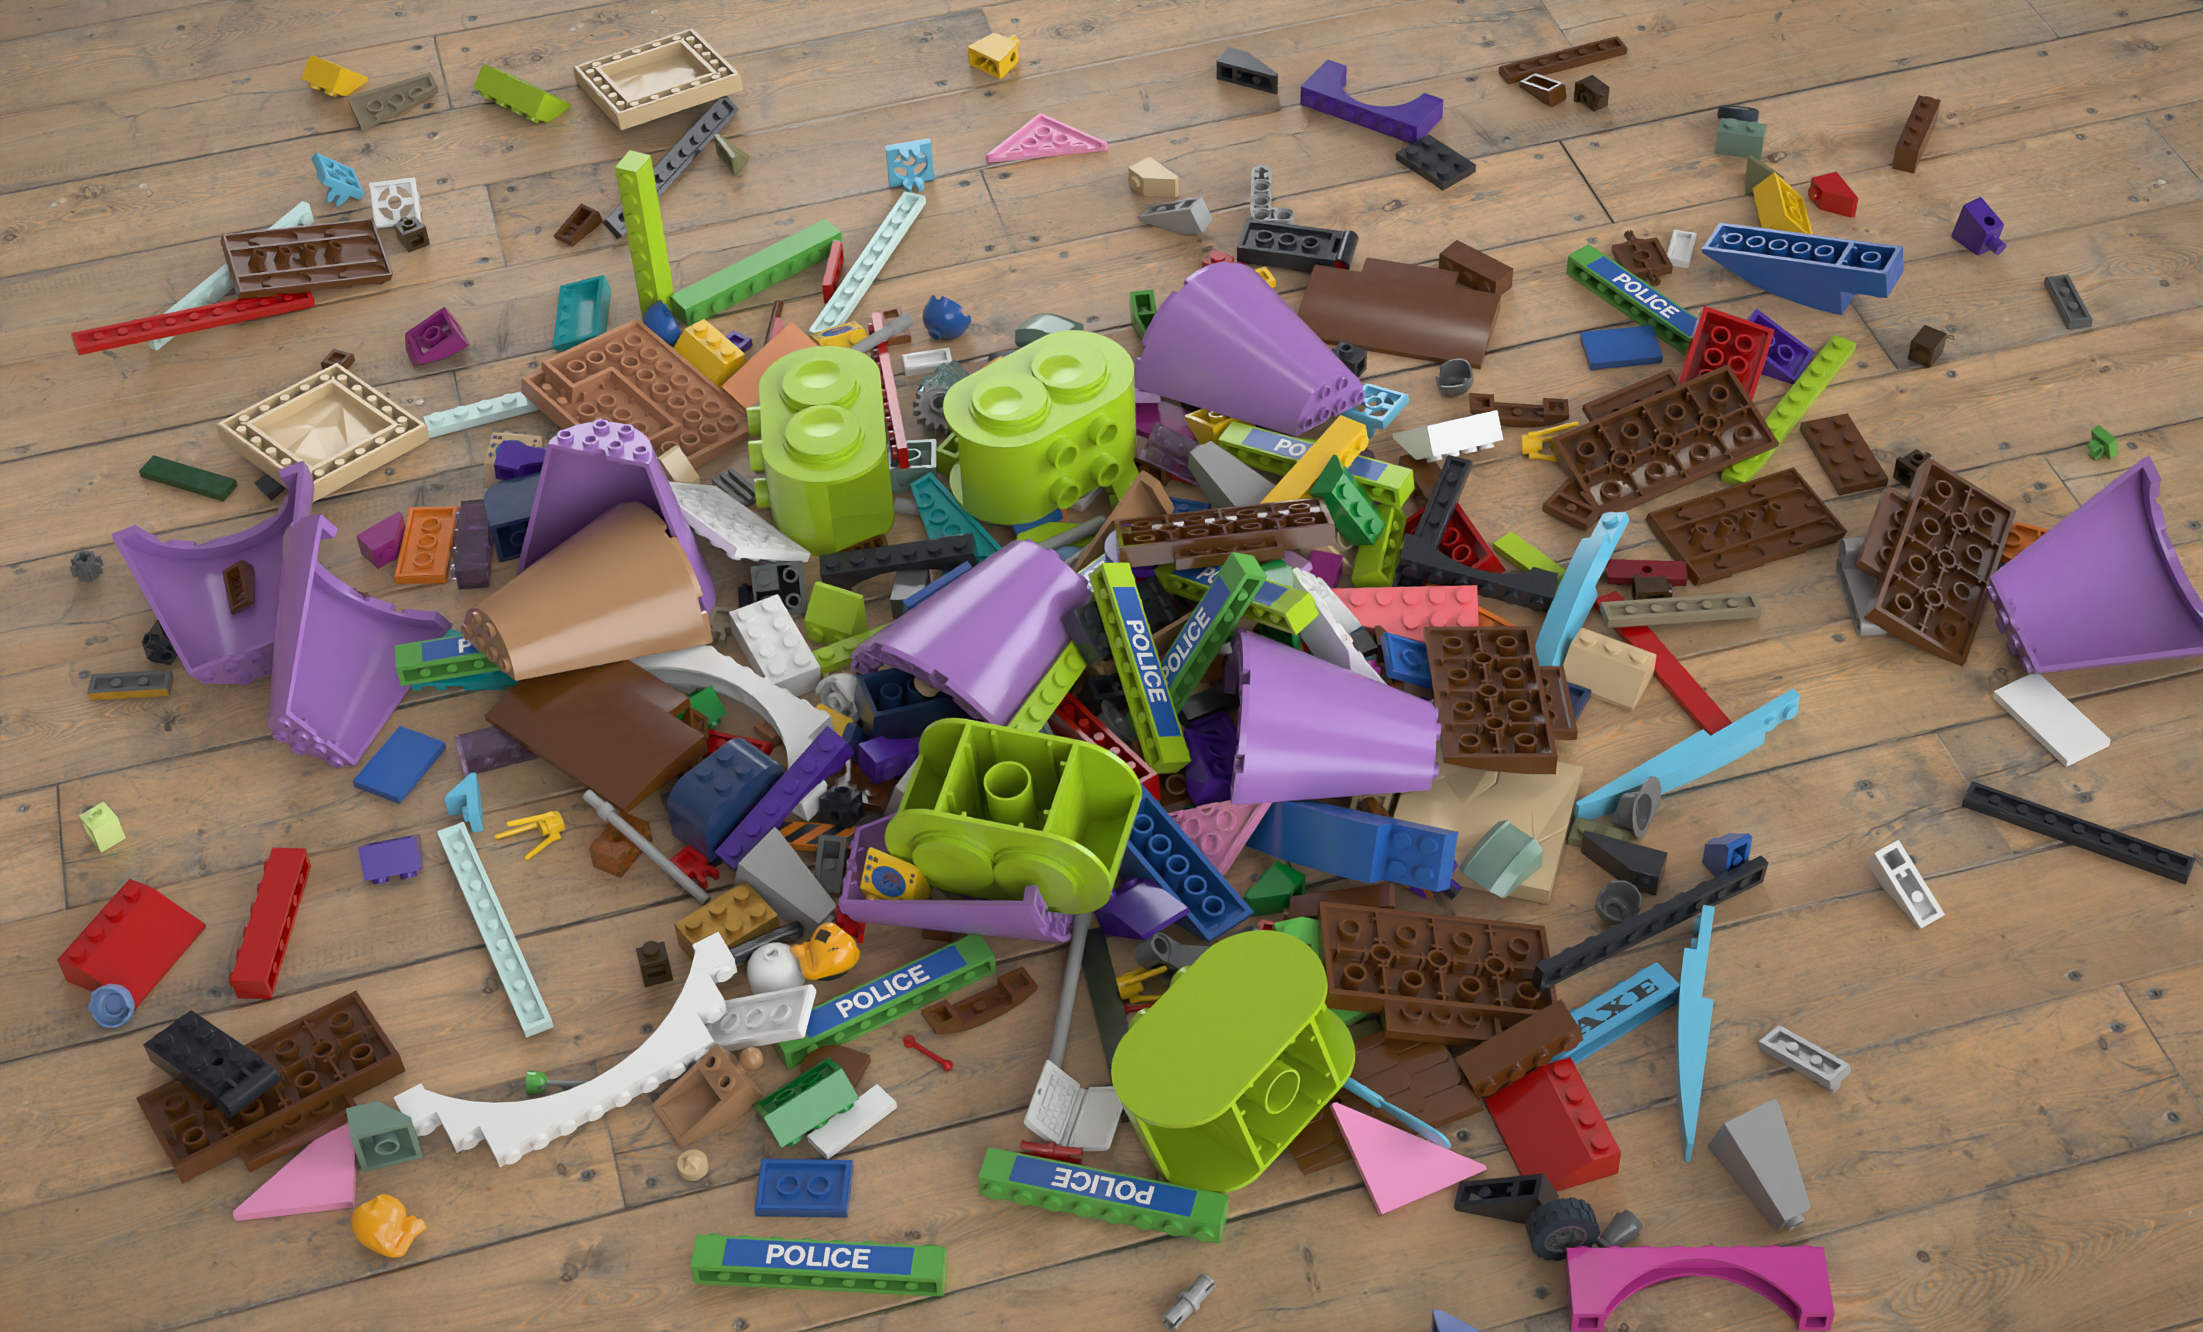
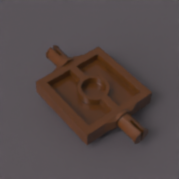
(1642, 257)

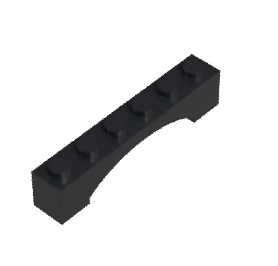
(1423, 561)
(855, 566)

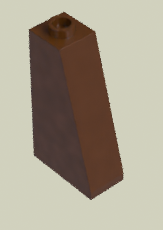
(1373, 896)

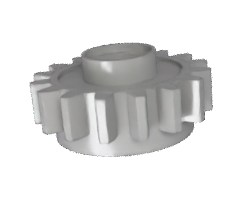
(925, 409)

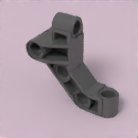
(1163, 951)

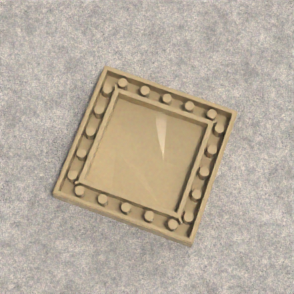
(657, 78)
(327, 422)
(1478, 799)

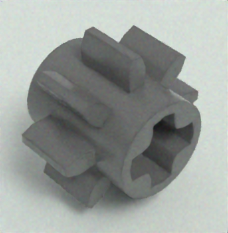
(86, 566)

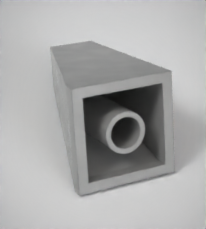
(1225, 478)
(786, 883)
(1763, 1164)

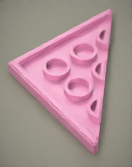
(1045, 138)
(1220, 829)
(1399, 1164)
(313, 1181)

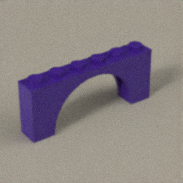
(1405, 121)

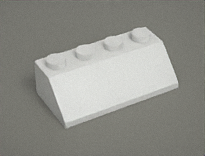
(1451, 437)

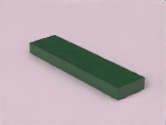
(188, 478)

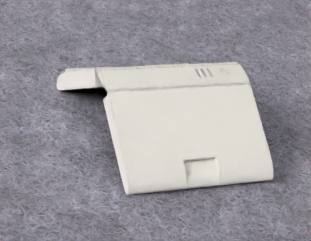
(1072, 1114)

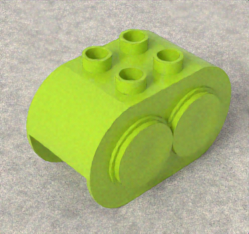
(1042, 427)
(822, 448)
(1014, 812)
(1232, 1061)

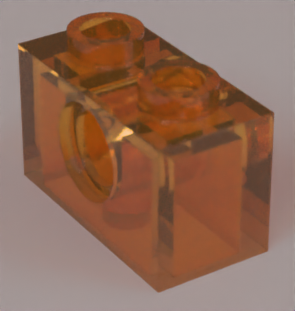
(614, 851)

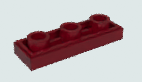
(1622, 570)

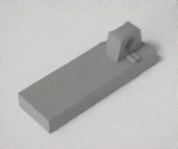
(1805, 1058)

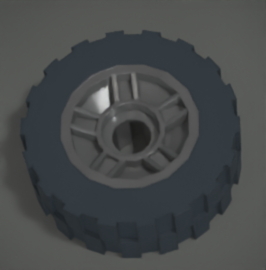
(1561, 1226)

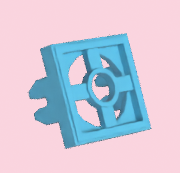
(907, 150)
(335, 176)
(1386, 400)

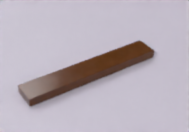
(1563, 59)

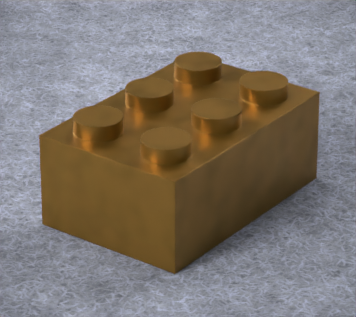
(735, 915)

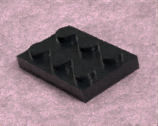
(1435, 162)

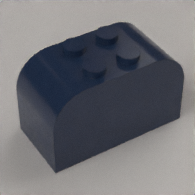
(508, 513)
(896, 709)
(720, 794)

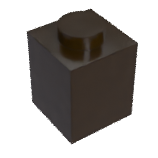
(1927, 346)

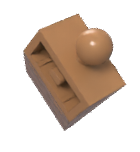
(701, 1099)

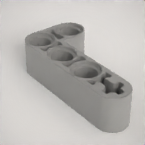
(1261, 198)
(1856, 586)

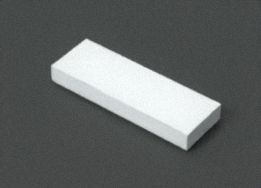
(846, 1127)

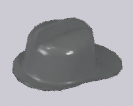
(1116, 722)
(1638, 808)

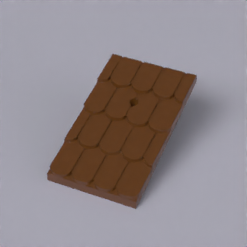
(305, 258)
(1746, 526)
(1406, 1074)

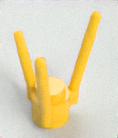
(1532, 442)
(547, 823)
(1130, 984)

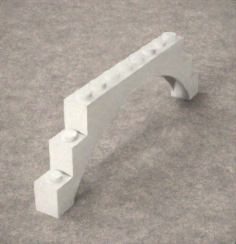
(790, 717)
(531, 1124)

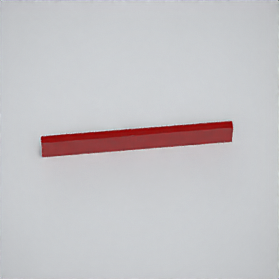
(1672, 674)

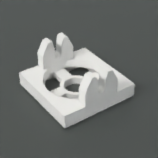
(377, 188)

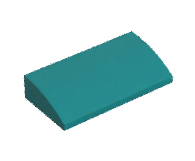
(581, 312)

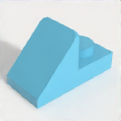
(466, 800)

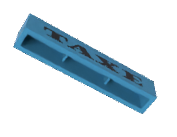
(1621, 1010)

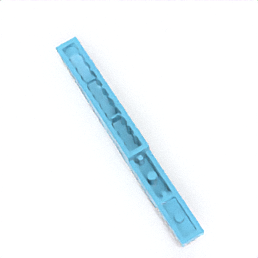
(1577, 589)
(1693, 756)
(1692, 1029)

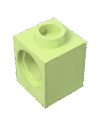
(102, 827)

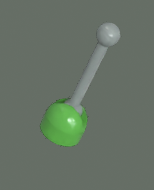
(538, 1082)

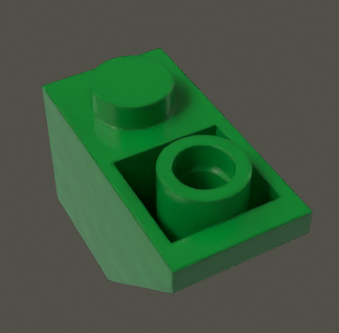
(1274, 889)

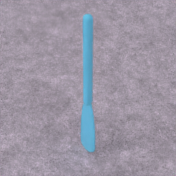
(1411, 1121)

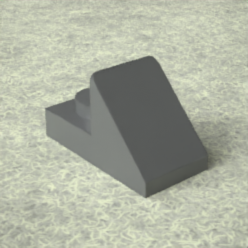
(831, 862)

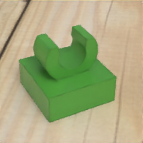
(2102, 443)

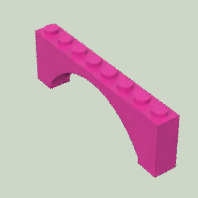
(1787, 1276)

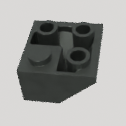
(781, 579)

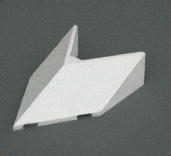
(1330, 630)

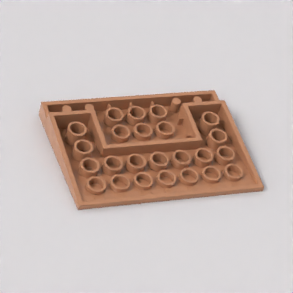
(642, 383)

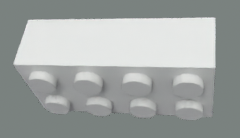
(775, 645)

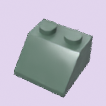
(1740, 138)
(382, 1136)

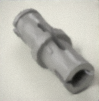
(1187, 1302)

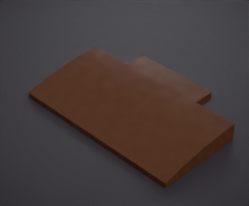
(1400, 311)
(1661, 437)
(1211, 535)
(1934, 560)
(1496, 699)
(603, 728)
(1431, 972)
(321, 1068)

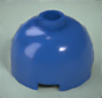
(944, 319)
(662, 323)

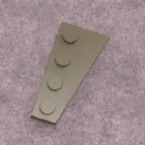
(386, 101)

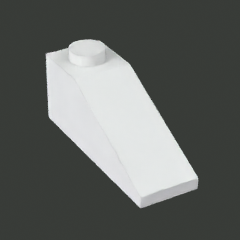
(1904, 884)

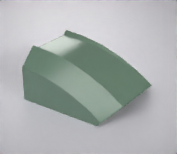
(1042, 325)
(921, 461)
(1503, 859)

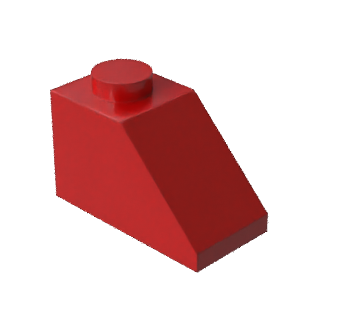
(1833, 194)

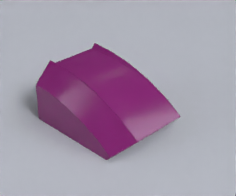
(435, 338)

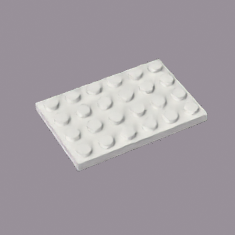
(734, 526)

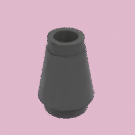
(1621, 1230)

